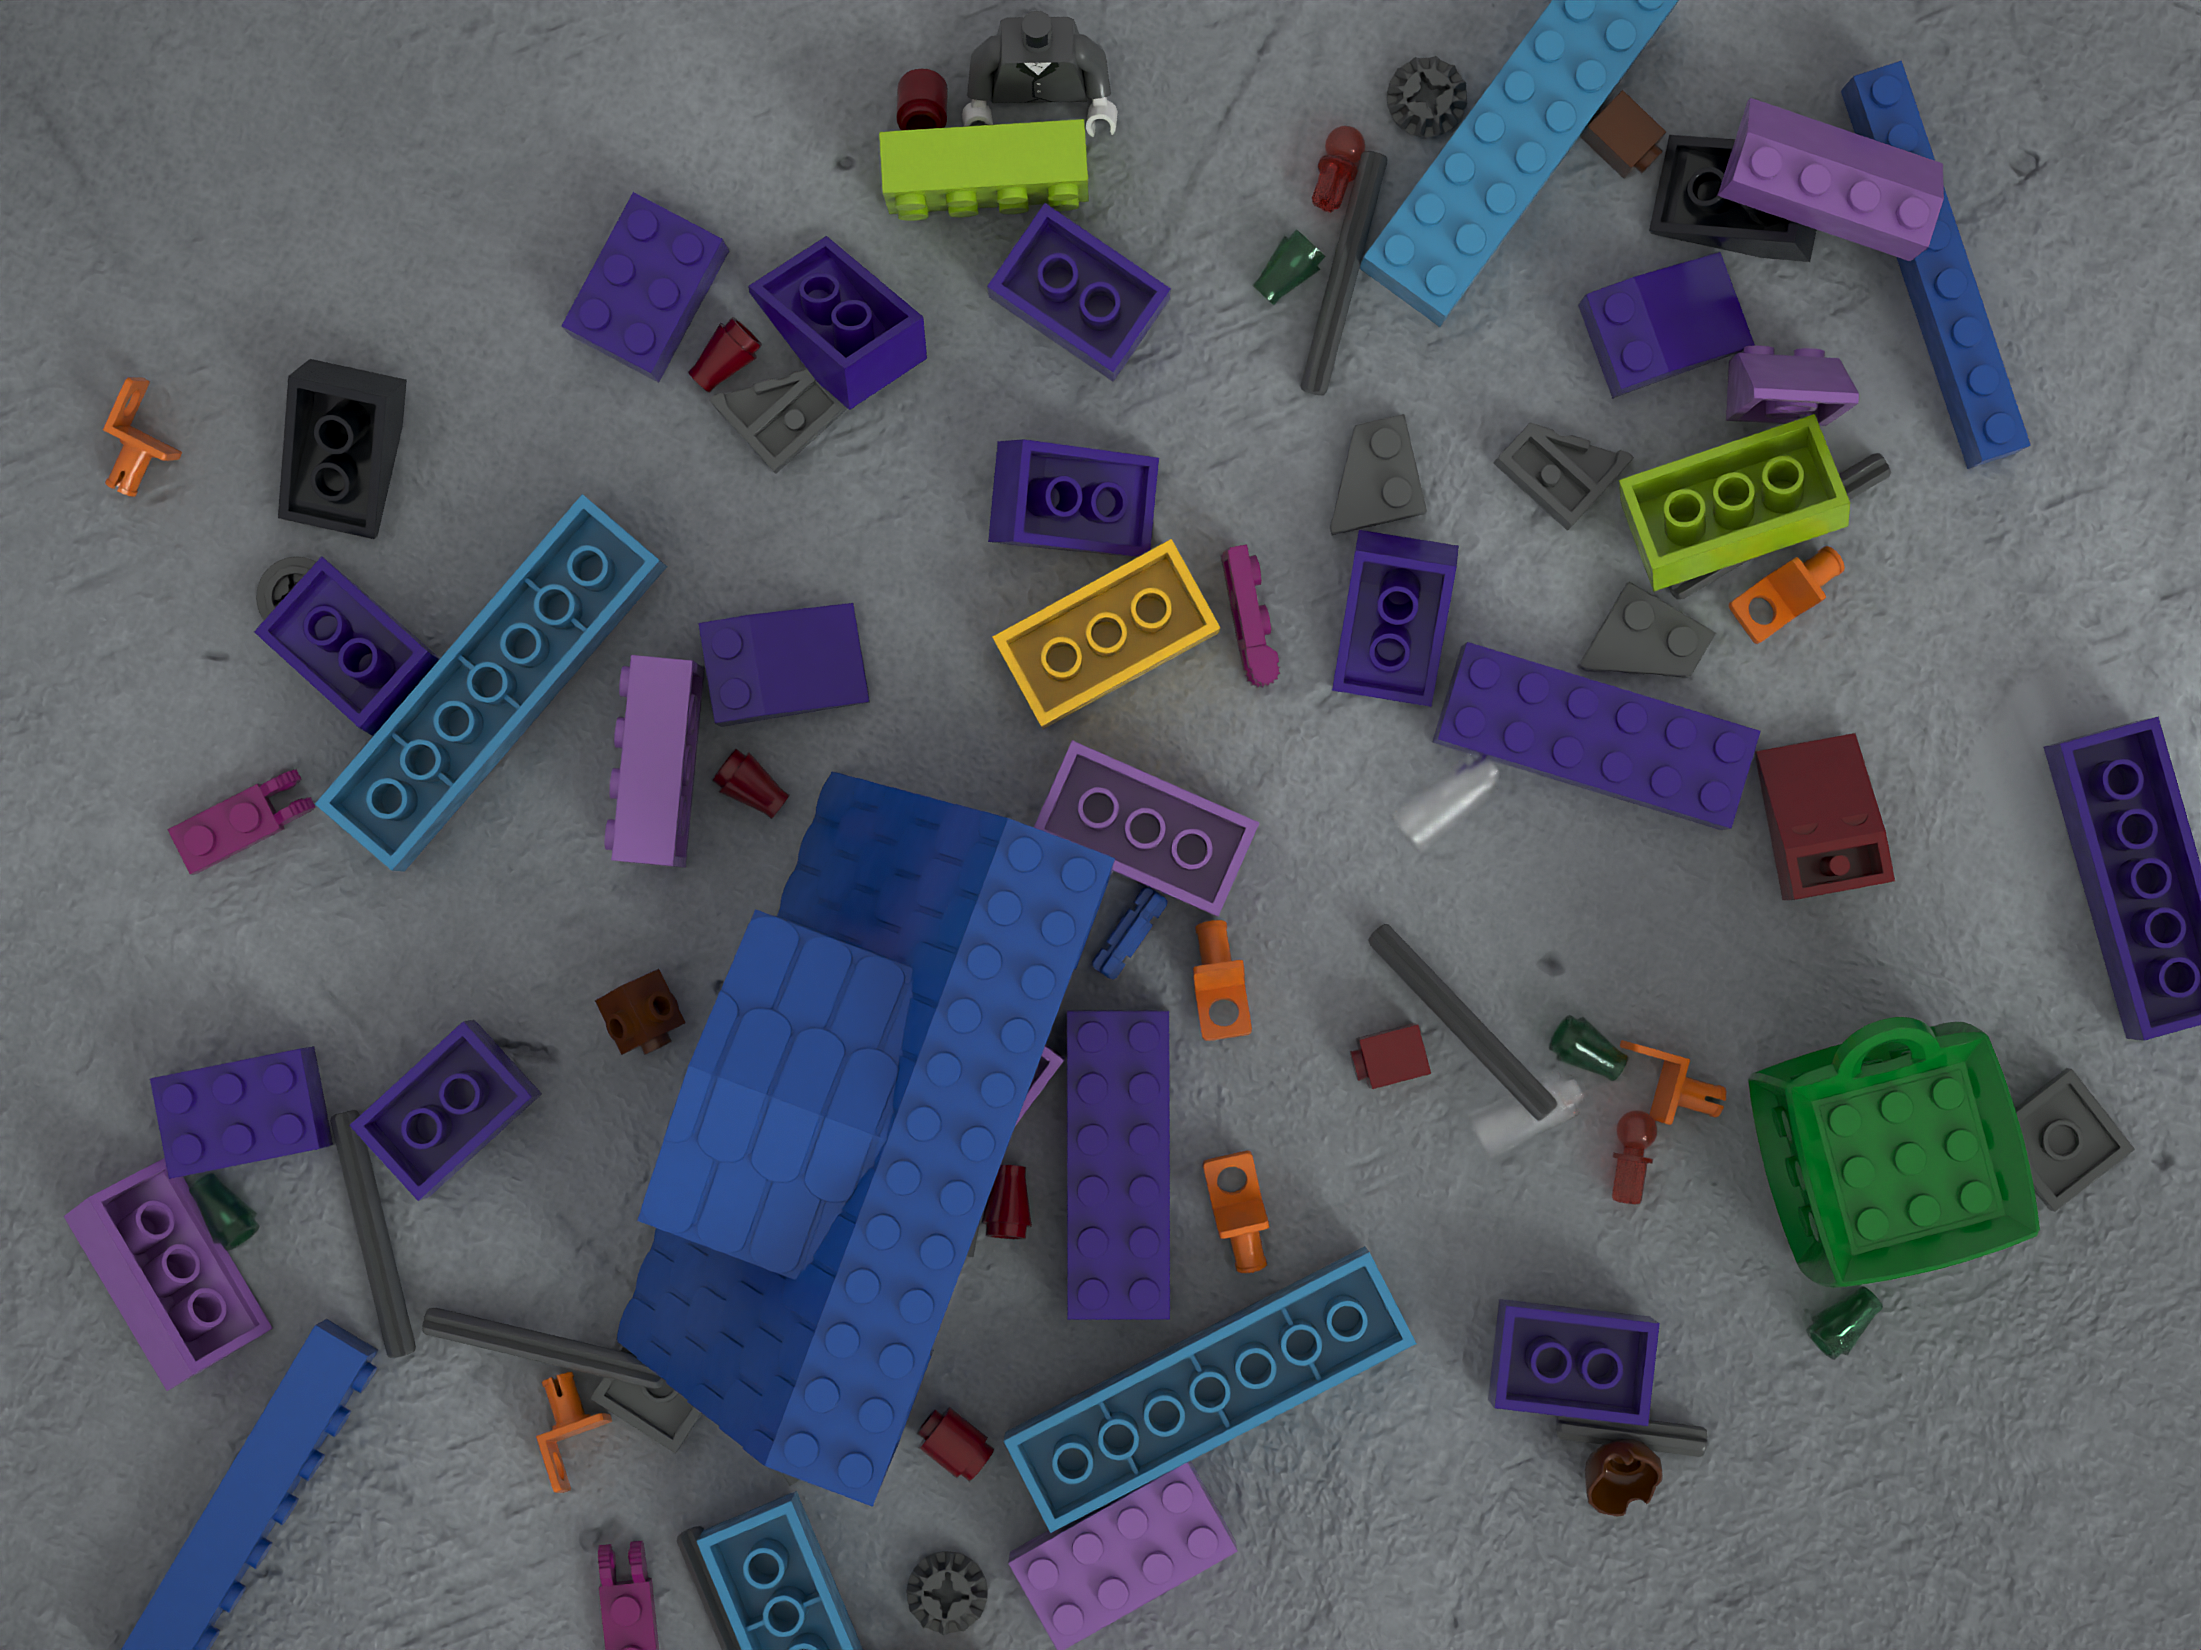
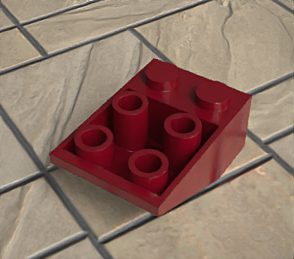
(1823, 818)

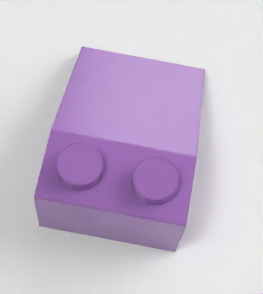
(1787, 387)

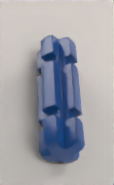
(1129, 933)

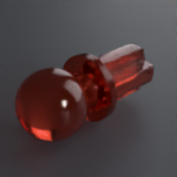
(1338, 167)
(1635, 1132)

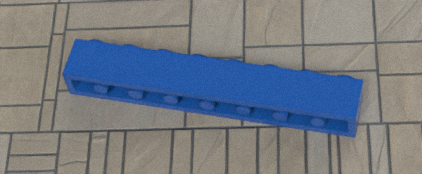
(1944, 286)
(256, 1492)

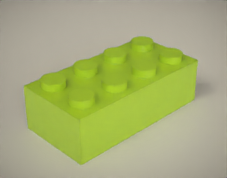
(984, 168)
(1734, 502)

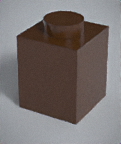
(1625, 136)

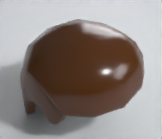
(1621, 1474)

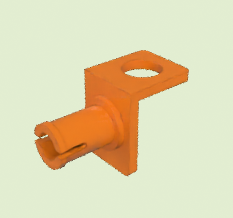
(137, 446)
(1789, 591)
(1219, 980)
(1678, 1090)
(1239, 1213)
(569, 1421)

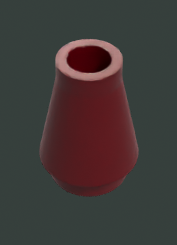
(725, 354)
(749, 783)
(1008, 1205)

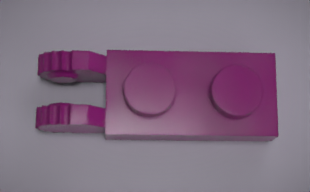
(1249, 619)
(236, 823)
(629, 1604)

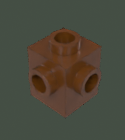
(641, 1013)

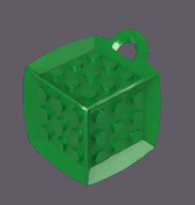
(1894, 1153)

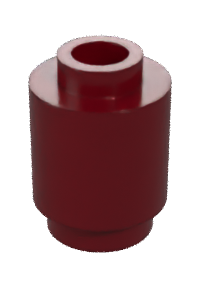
(921, 100)
(954, 1443)

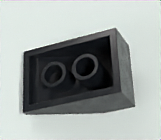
(1693, 212)
(339, 446)

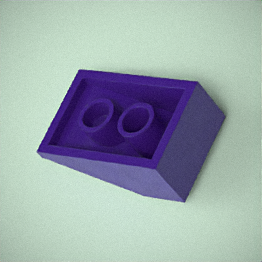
(841, 321)
(1665, 323)
(1073, 498)
(1395, 618)
(347, 646)
(783, 663)

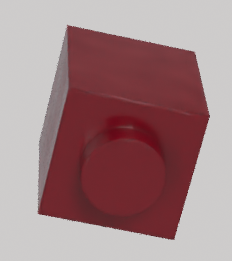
(1390, 1056)

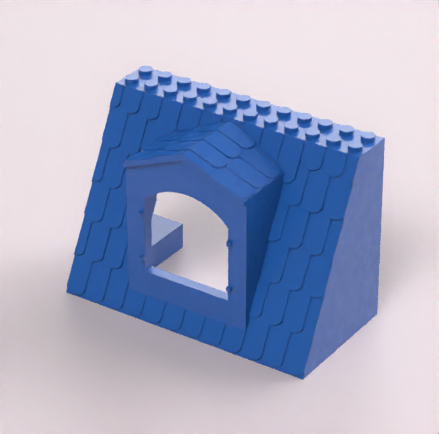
(853, 1122)

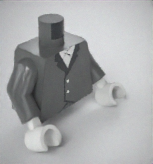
(1039, 62)

